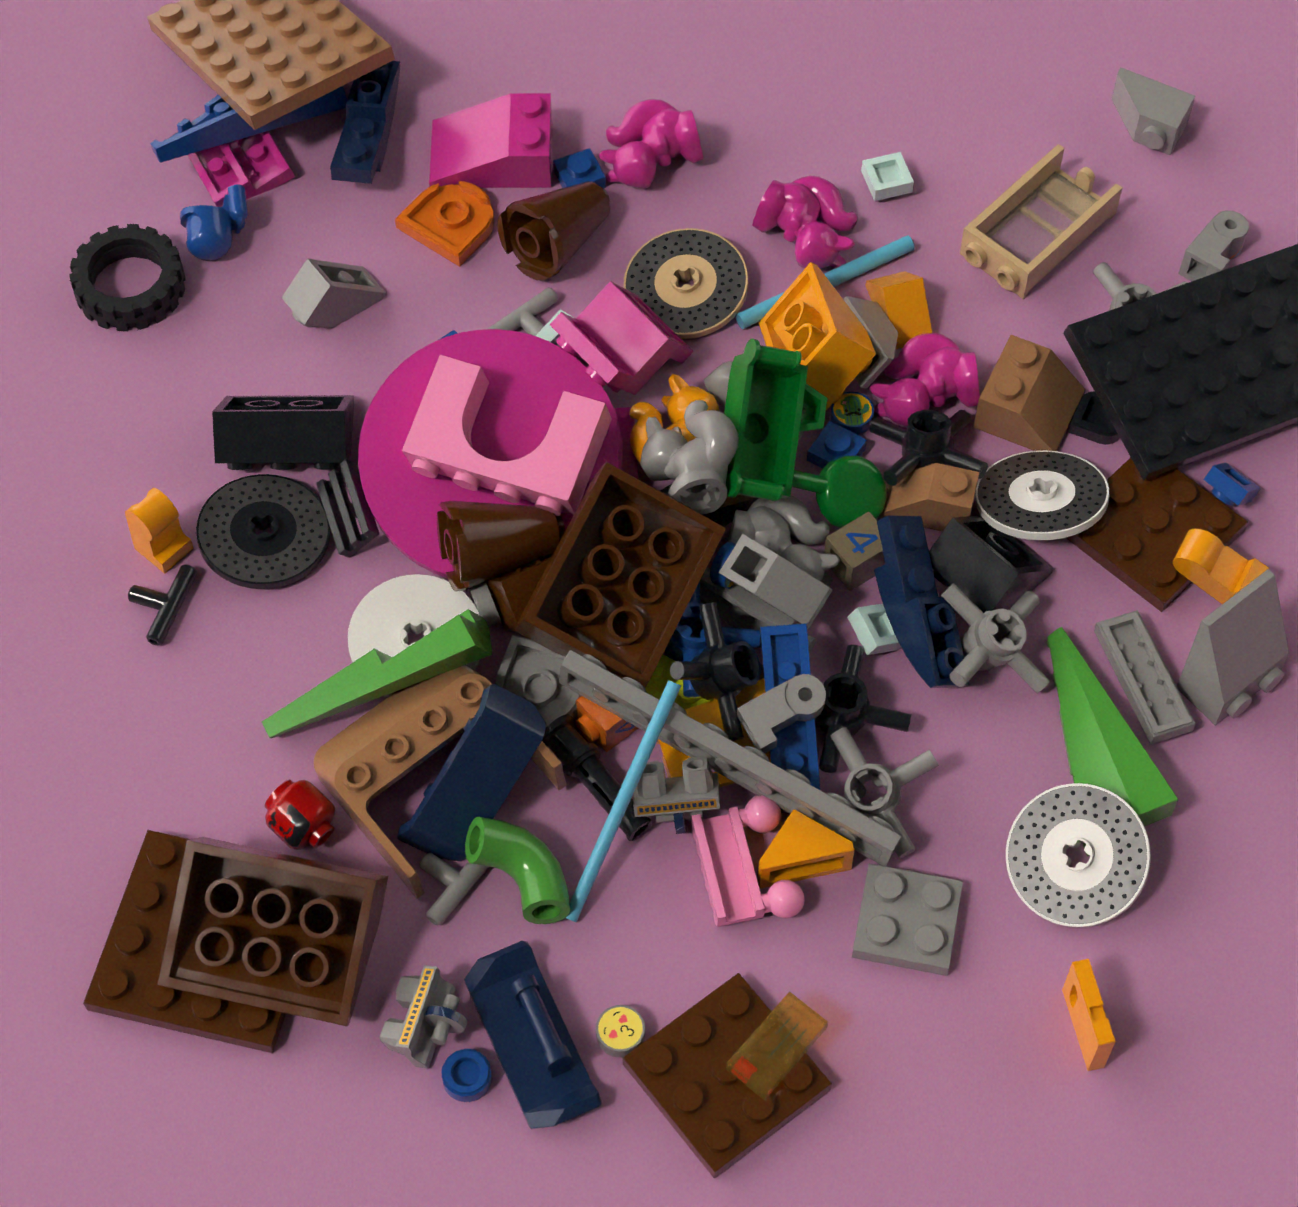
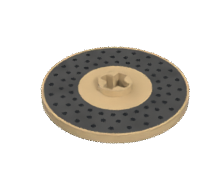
(683, 255)

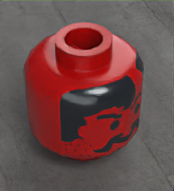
(300, 814)

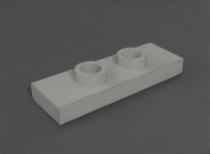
(1144, 677)

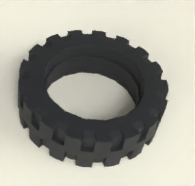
(123, 244)

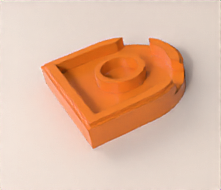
(449, 220)

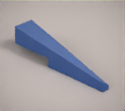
(223, 125)

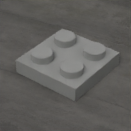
(907, 919)

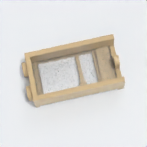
(1036, 223)

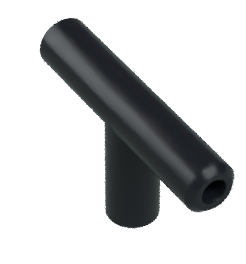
(167, 604)

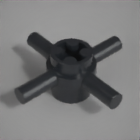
(926, 442)
(721, 670)
(851, 690)

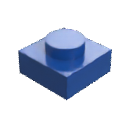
(578, 169)
(833, 443)
(1231, 485)

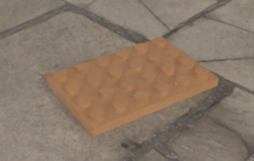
(270, 52)

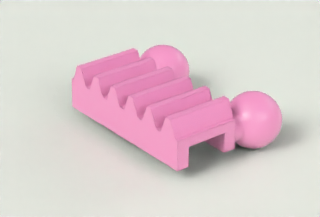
(729, 866)

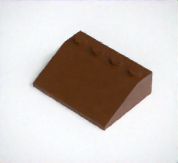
(621, 576)
(271, 930)

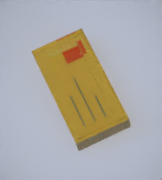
(776, 1045)

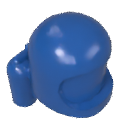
(211, 226)

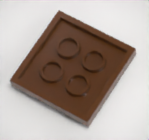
(1147, 527)
(707, 1105)

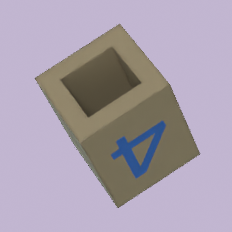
(859, 550)

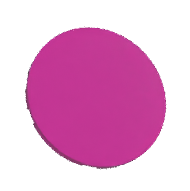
(513, 419)

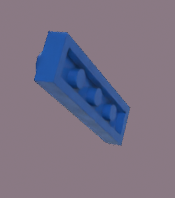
(784, 657)

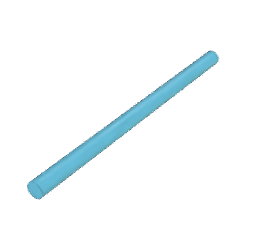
(623, 799)

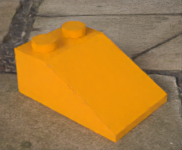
(823, 328)

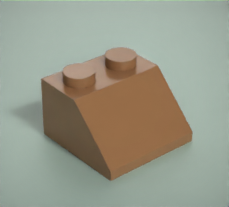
(1028, 397)

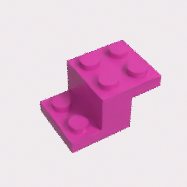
(619, 339)

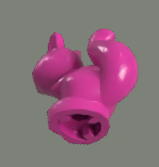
(663, 135)
(796, 211)
(941, 374)

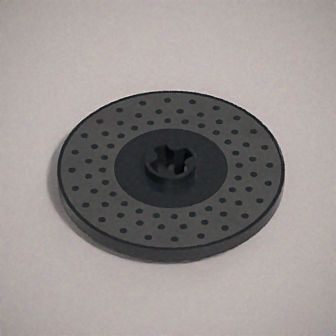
(264, 560)

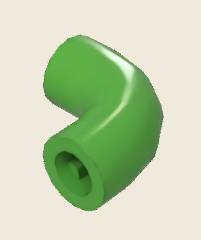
(526, 861)

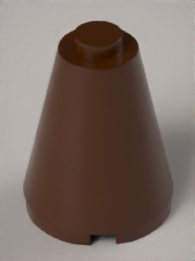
(552, 227)
(493, 539)

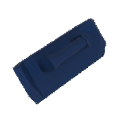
(476, 774)
(530, 1037)

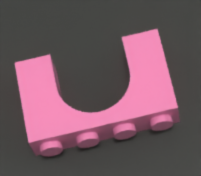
(549, 476)

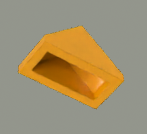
(904, 303)
(803, 852)

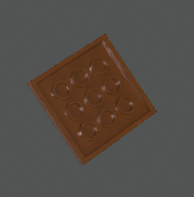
(133, 956)

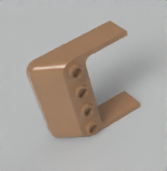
(395, 741)

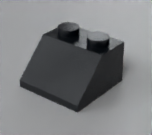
(986, 563)

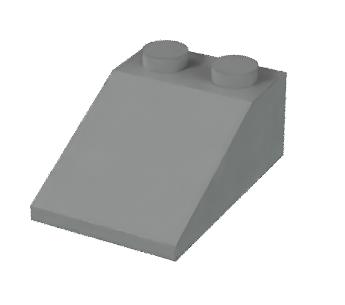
(1237, 652)

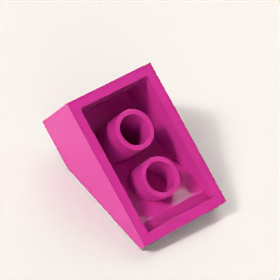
(495, 143)

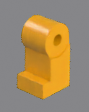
(157, 530)
(1215, 566)

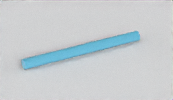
(836, 276)

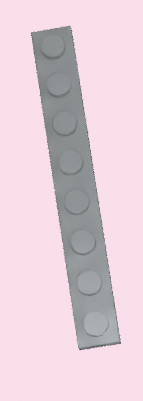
(740, 764)

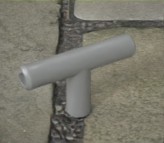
(525, 314)
(457, 884)

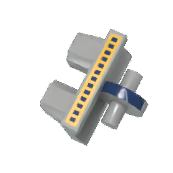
(677, 797)
(428, 1019)

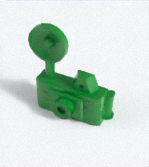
(769, 409)

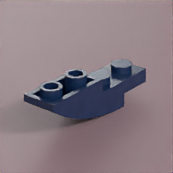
(367, 125)
(908, 590)

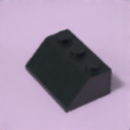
(283, 431)

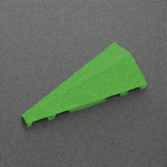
(378, 674)
(1099, 740)

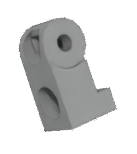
(1215, 246)
(792, 701)

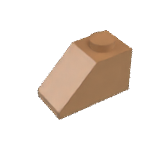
(934, 493)

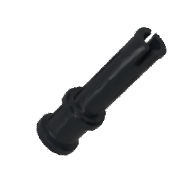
(583, 761)

